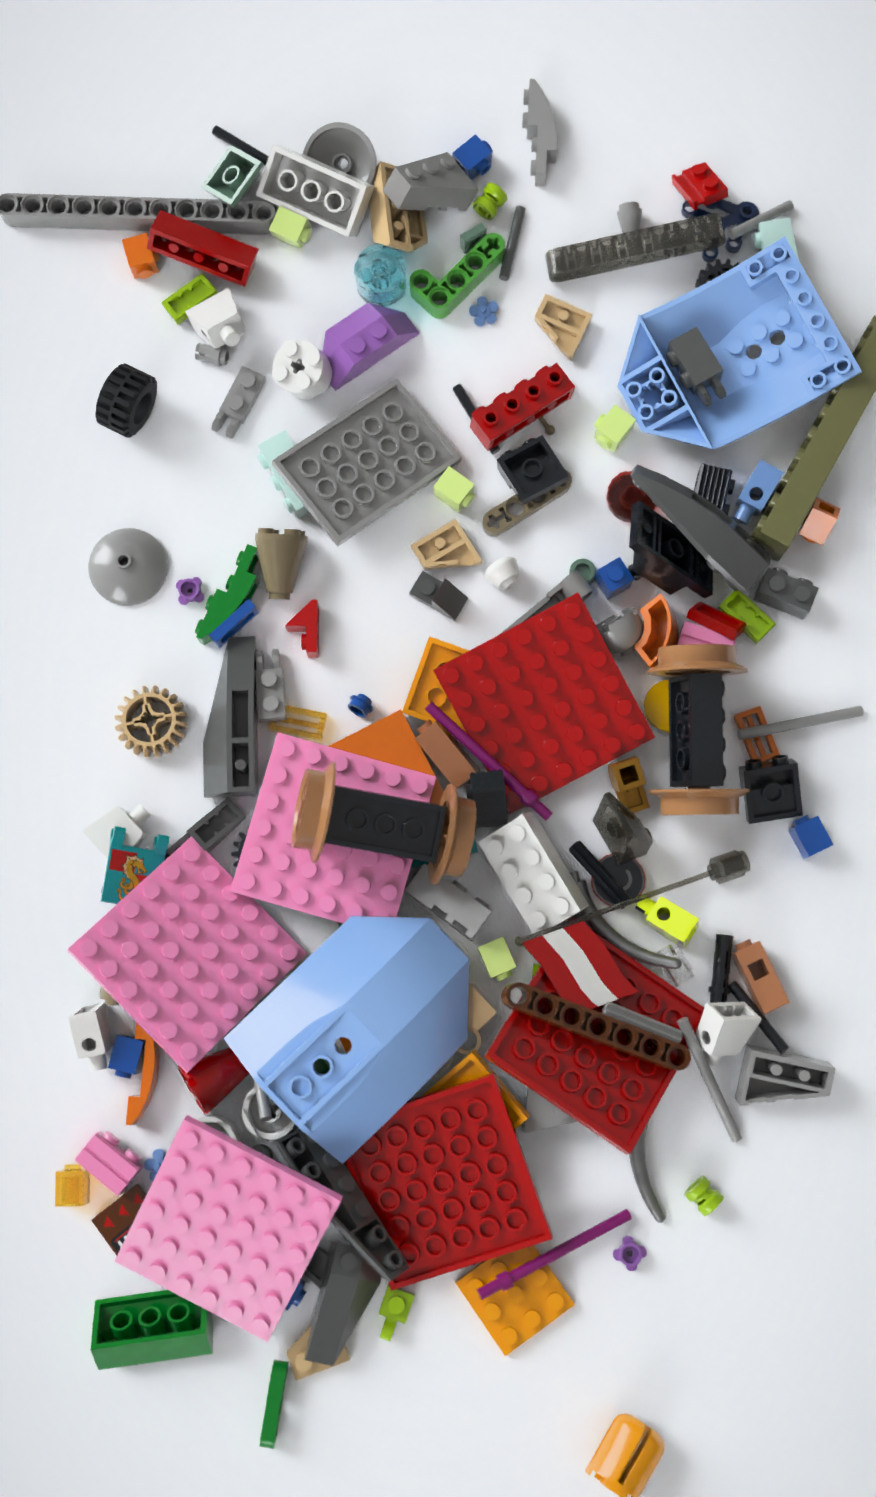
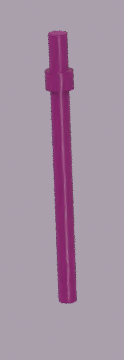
(528, 797)
(506, 1279)

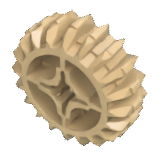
(139, 723)

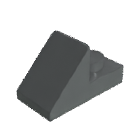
(439, 595)

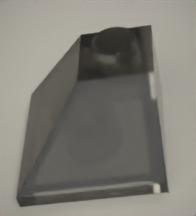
(621, 830)

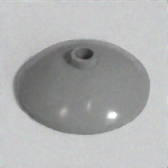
(344, 141)
(137, 579)

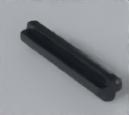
(599, 872)

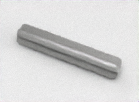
(642, 1022)

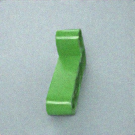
(459, 273)

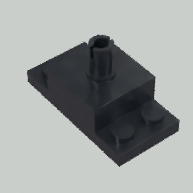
(666, 554)

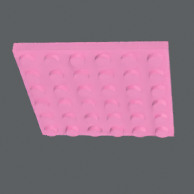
(344, 878)
(187, 954)
(228, 1228)

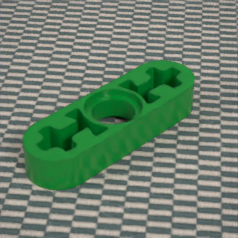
(273, 1404)

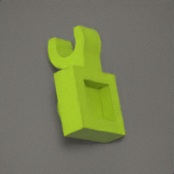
(395, 1308)

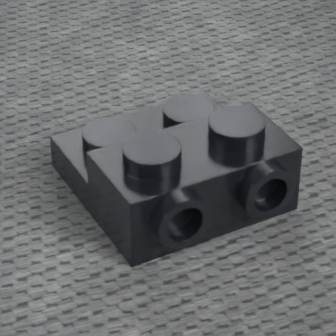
(531, 469)
(772, 788)

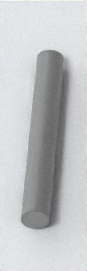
(766, 216)

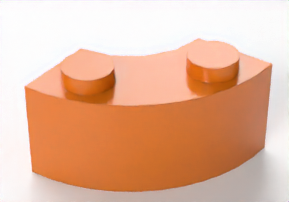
(659, 629)

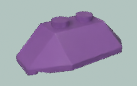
(365, 340)

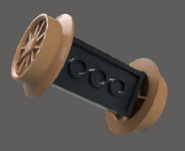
(697, 728)
(384, 823)

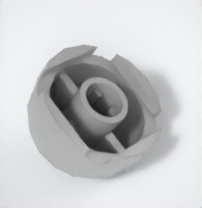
(621, 632)

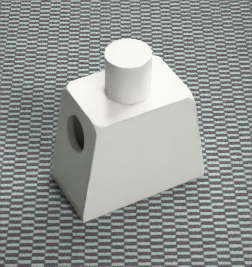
(217, 320)
(100, 830)
(91, 1023)
(725, 1029)

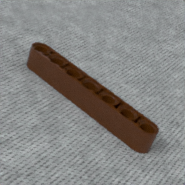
(609, 1026)

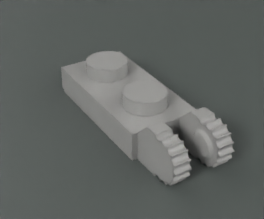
(239, 400)
(270, 689)

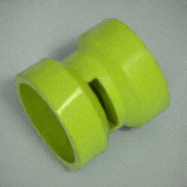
(489, 201)
(704, 1195)

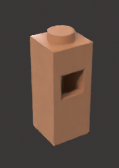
(446, 753)
(759, 976)

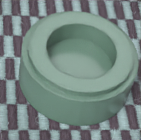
(585, 568)

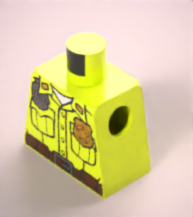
(679, 926)

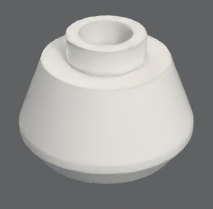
(503, 573)

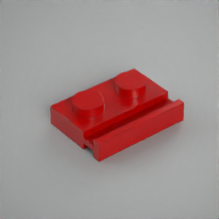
(700, 185)

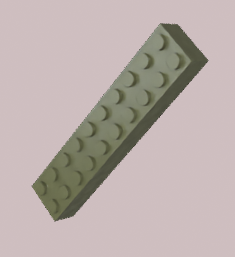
(818, 452)

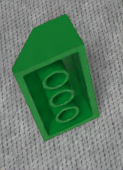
(149, 1329)

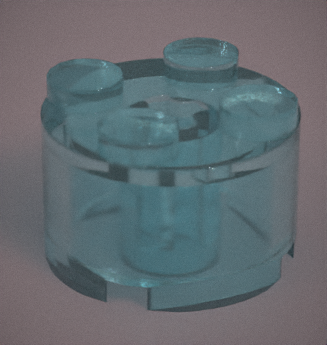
(382, 261)

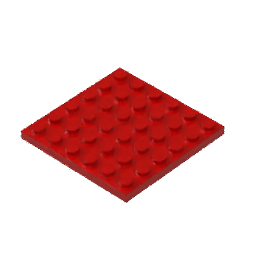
(546, 700)
(589, 1080)
(451, 1181)

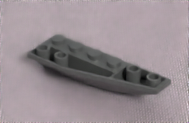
(708, 529)
(231, 732)
(354, 1215)

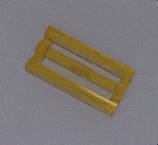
(302, 733)

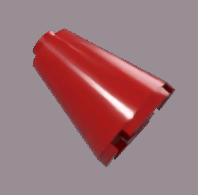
(214, 1078)

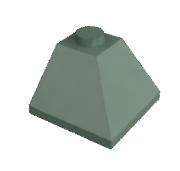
(233, 176)

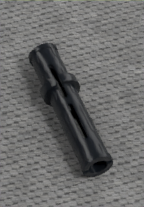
(721, 969)

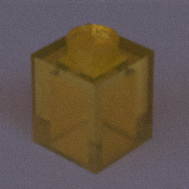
(72, 1186)

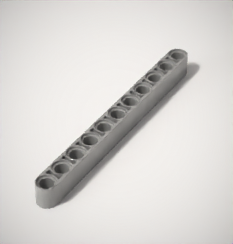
(125, 207)

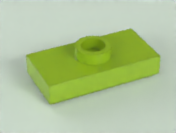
(187, 297)
(747, 611)

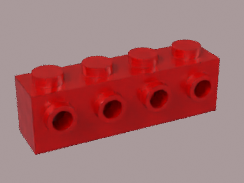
(202, 248)
(521, 406)

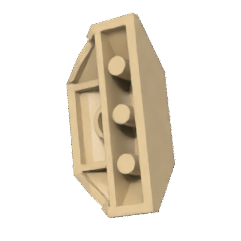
(391, 225)

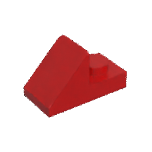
(307, 621)

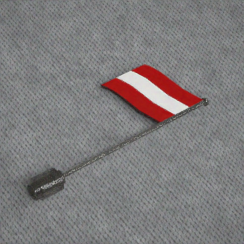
(580, 962)

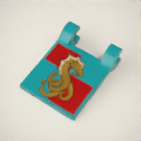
(129, 865)

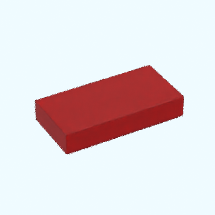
(716, 620)

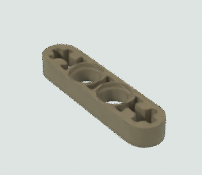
(529, 509)

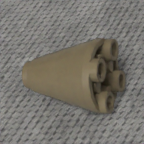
(280, 559)

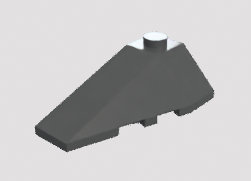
(342, 1300)

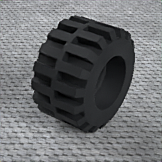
(126, 400)

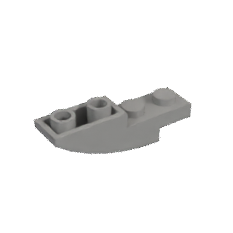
(541, 129)

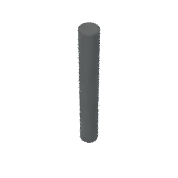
(512, 243)

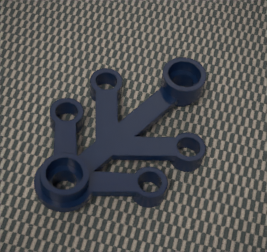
(736, 217)

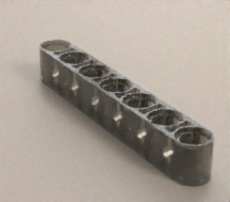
(635, 247)

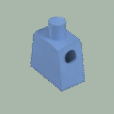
(761, 484)

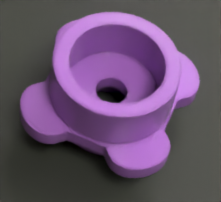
(186, 584)
(632, 1261)

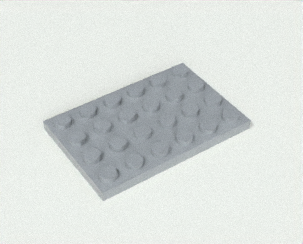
(366, 461)

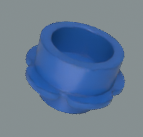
(360, 705)

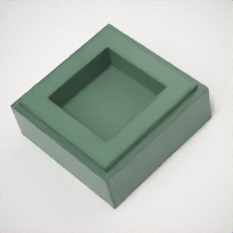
(472, 237)

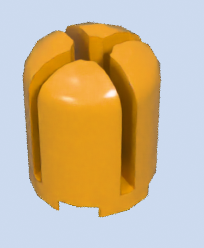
(627, 1456)

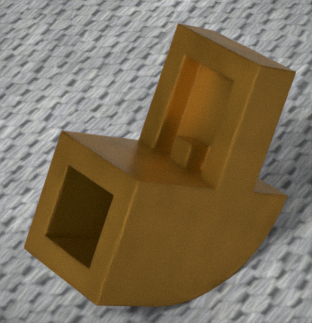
(628, 782)

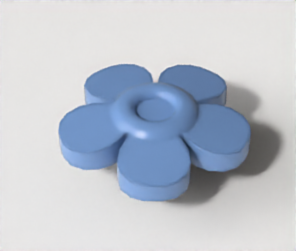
(484, 311)
(154, 1164)

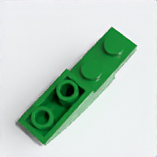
(239, 589)

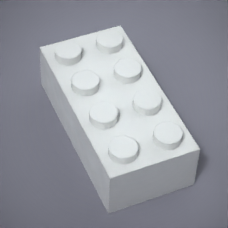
(315, 190)
(533, 873)

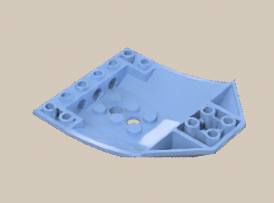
(733, 313)
(388, 989)

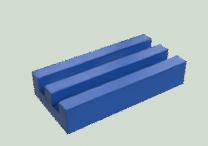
(234, 623)

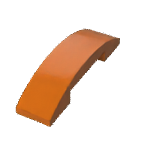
(138, 1103)

